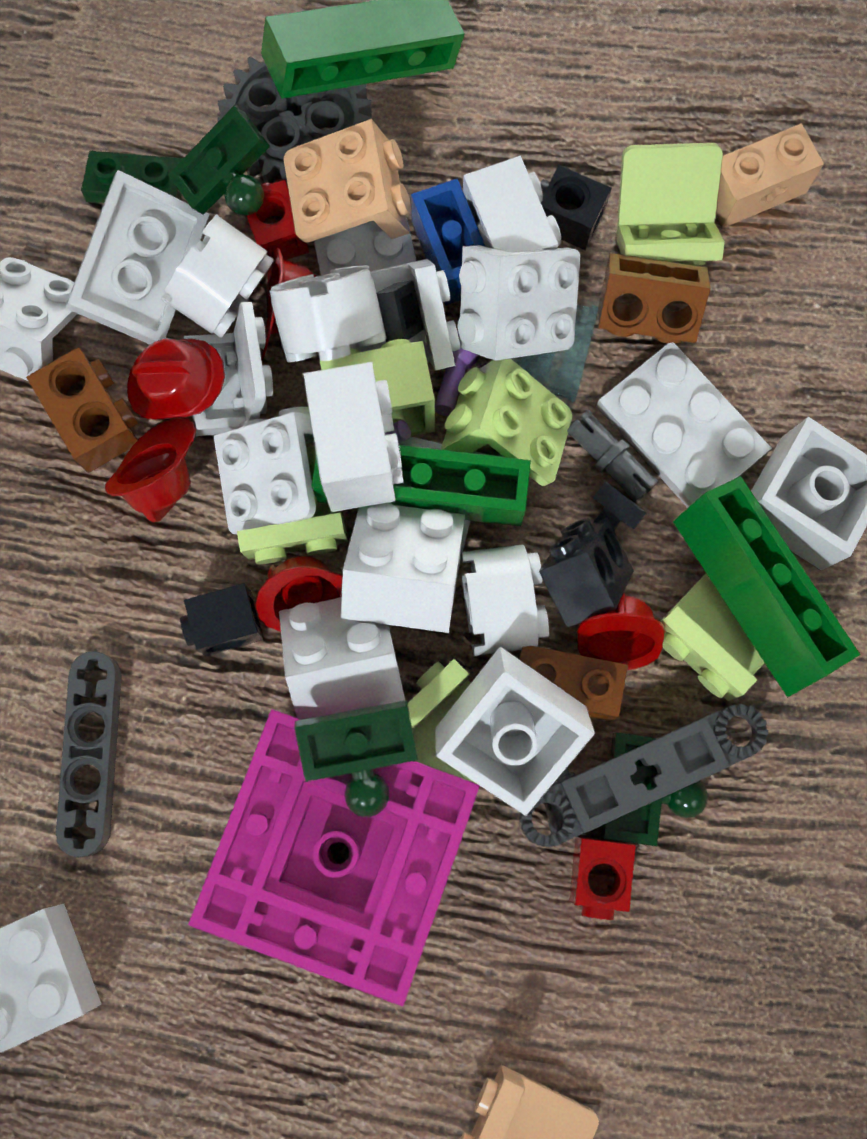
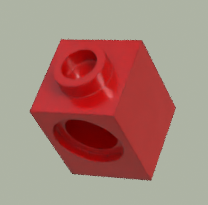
(281, 234)
(620, 859)

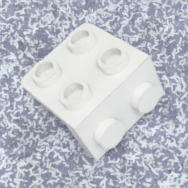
(431, 290)
(517, 301)
(30, 315)
(245, 379)
(267, 470)

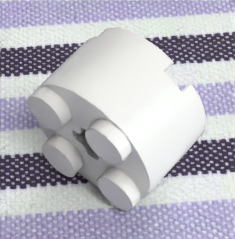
(217, 277)
(327, 313)
(502, 599)

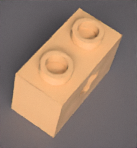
(766, 174)

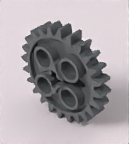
(292, 118)

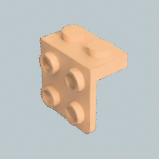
(347, 183)
(528, 1110)

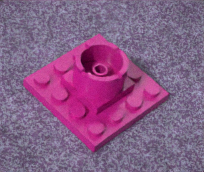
(292, 901)

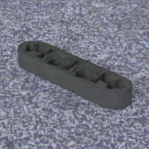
(98, 753)

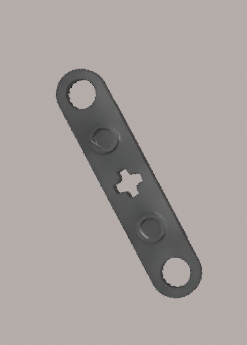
(679, 760)

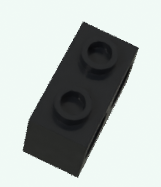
(586, 570)

